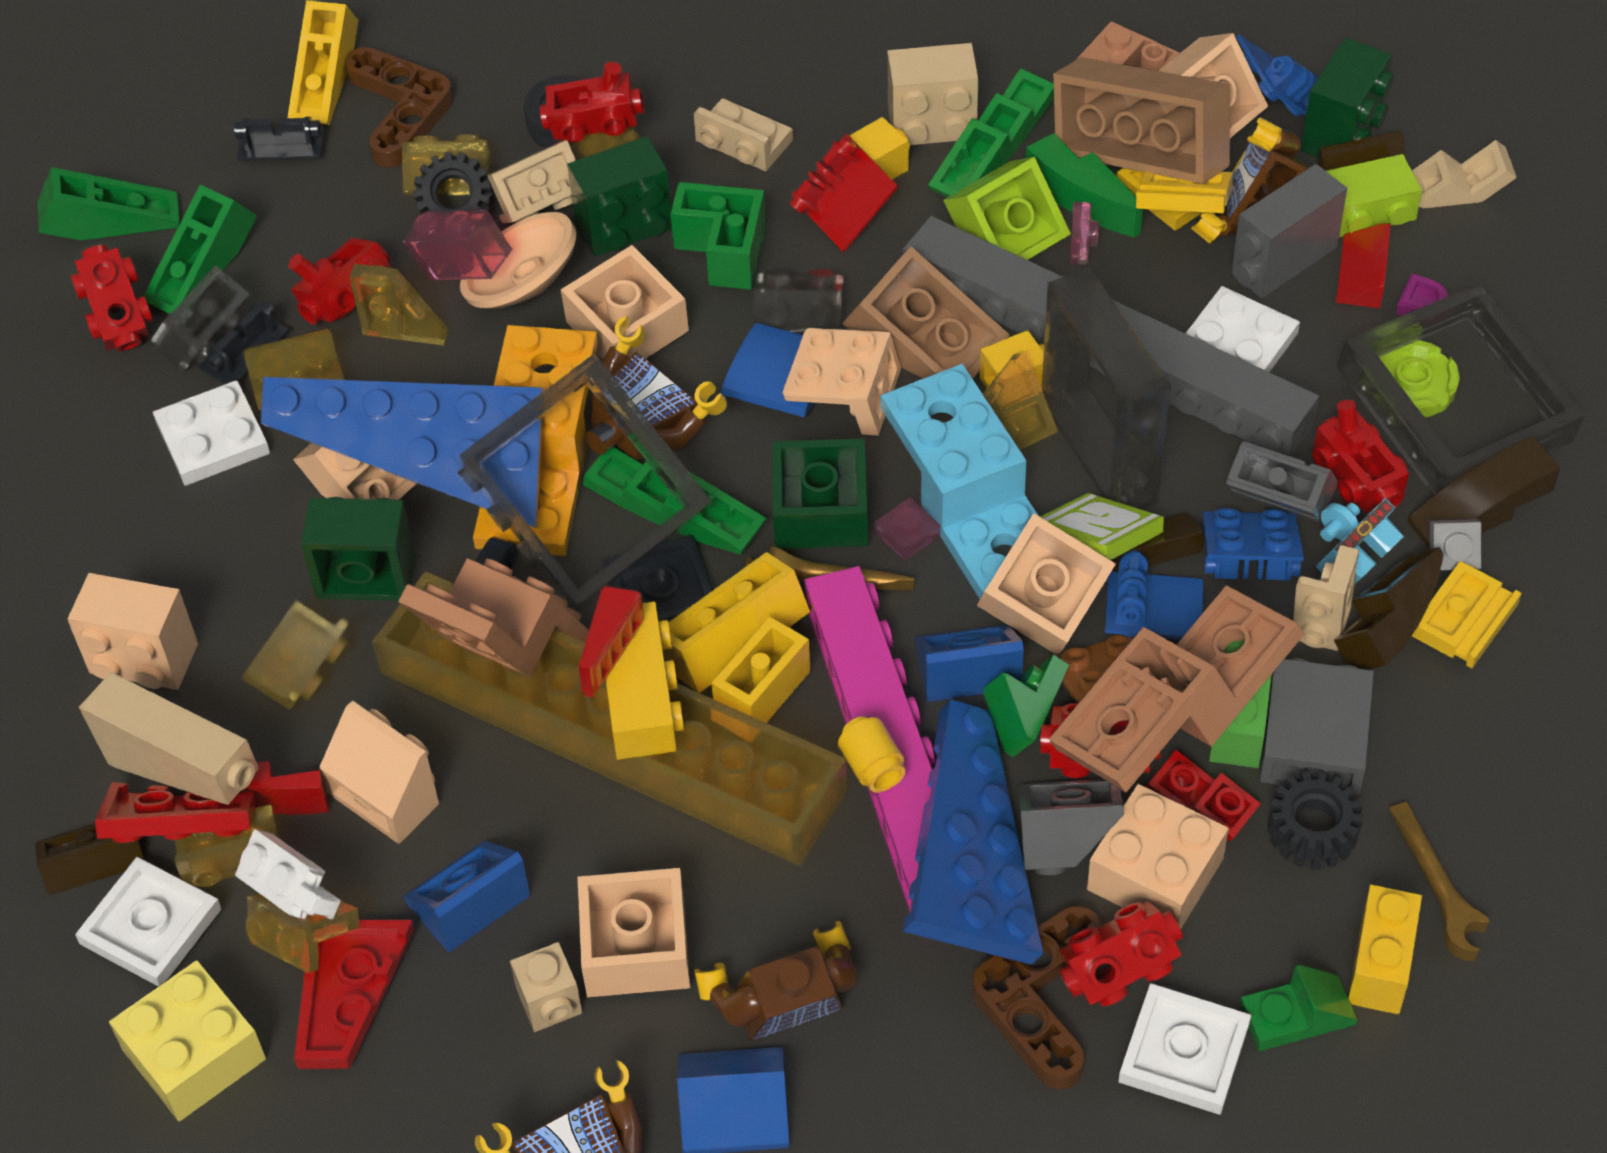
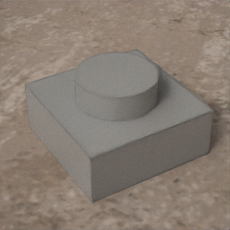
(1458, 541)

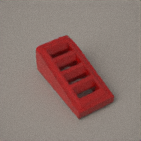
(611, 631)

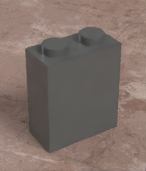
(1288, 231)
(1317, 723)

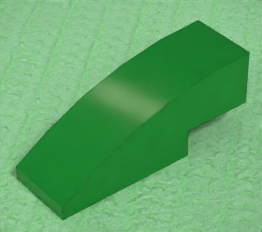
(1087, 182)

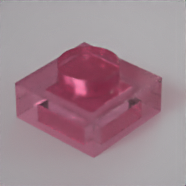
(1083, 233)
(907, 529)

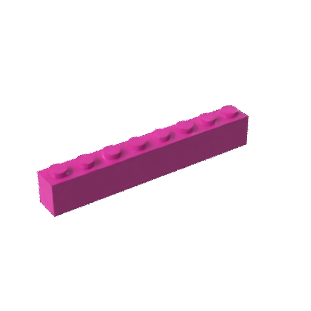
(872, 686)

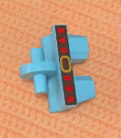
(1374, 529)

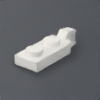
(285, 877)

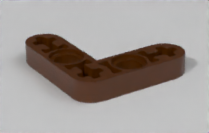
(423, 95)
(1021, 999)

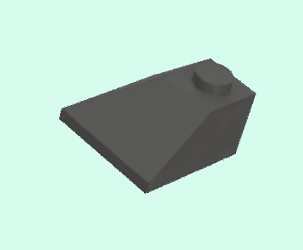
(1065, 821)

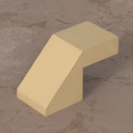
(1451, 183)

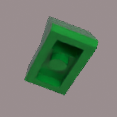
(1022, 705)
(1300, 1010)

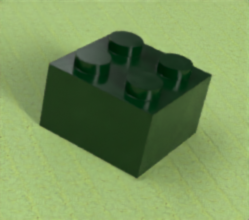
(1347, 97)
(620, 196)
(819, 493)
(358, 548)

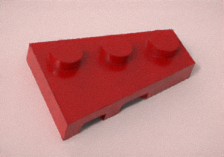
(157, 812)
(347, 991)

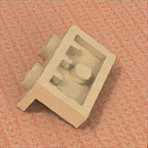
(742, 134)
(534, 183)
(1325, 604)

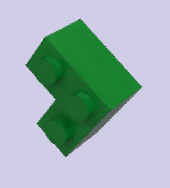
(725, 225)

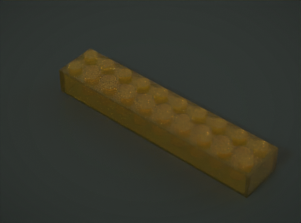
(724, 766)

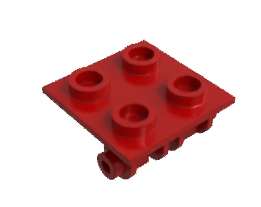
(844, 192)

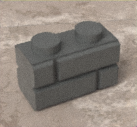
(1281, 481)

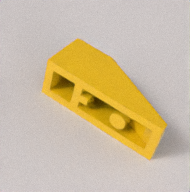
(320, 67)

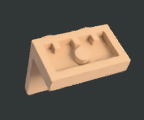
(846, 370)

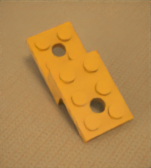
(563, 428)

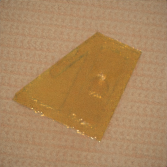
(392, 307)
(1020, 402)

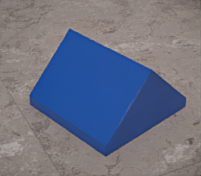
(967, 660)
(470, 893)
(732, 1101)

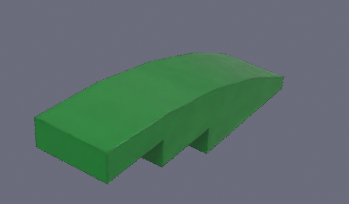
(996, 135)
(640, 490)

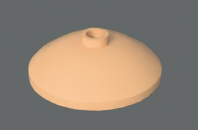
(538, 256)

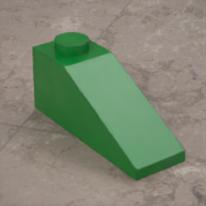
(101, 207)
(205, 238)

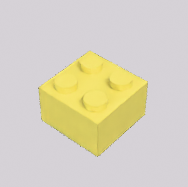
(188, 1040)

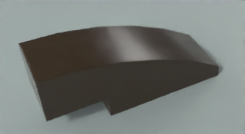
(1491, 489)
(1390, 610)

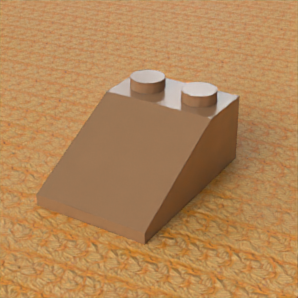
(927, 318)

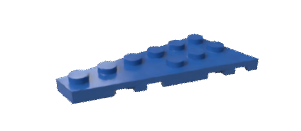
(413, 430)
(968, 849)

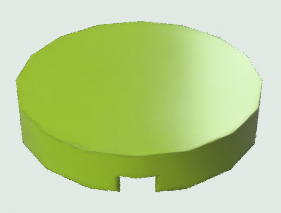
(1424, 375)

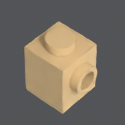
(546, 987)

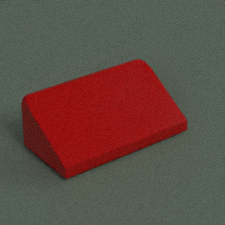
(1363, 266)

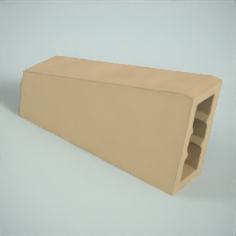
(166, 741)

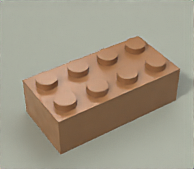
(1144, 119)

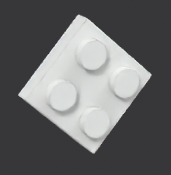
(1245, 328)
(211, 432)
(148, 922)
(1185, 1049)

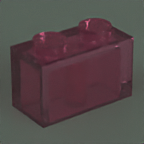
(457, 245)

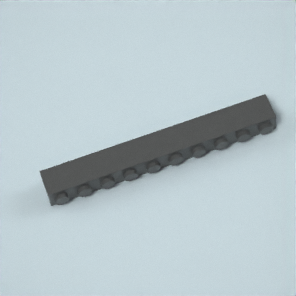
(1202, 377)

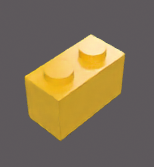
(764, 671)
(1384, 949)

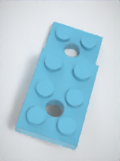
(967, 468)

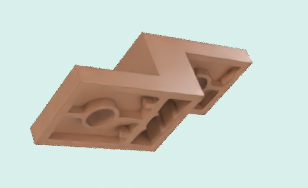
(496, 614)
(1176, 687)

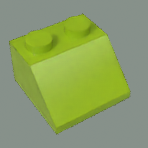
(1010, 209)

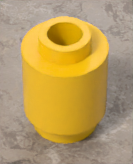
(872, 753)

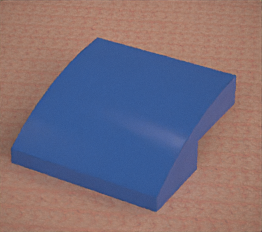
(763, 369)

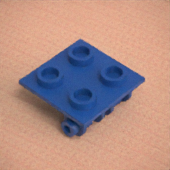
(1280, 77)
(1252, 536)
(1151, 601)

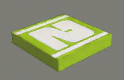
(1105, 524)

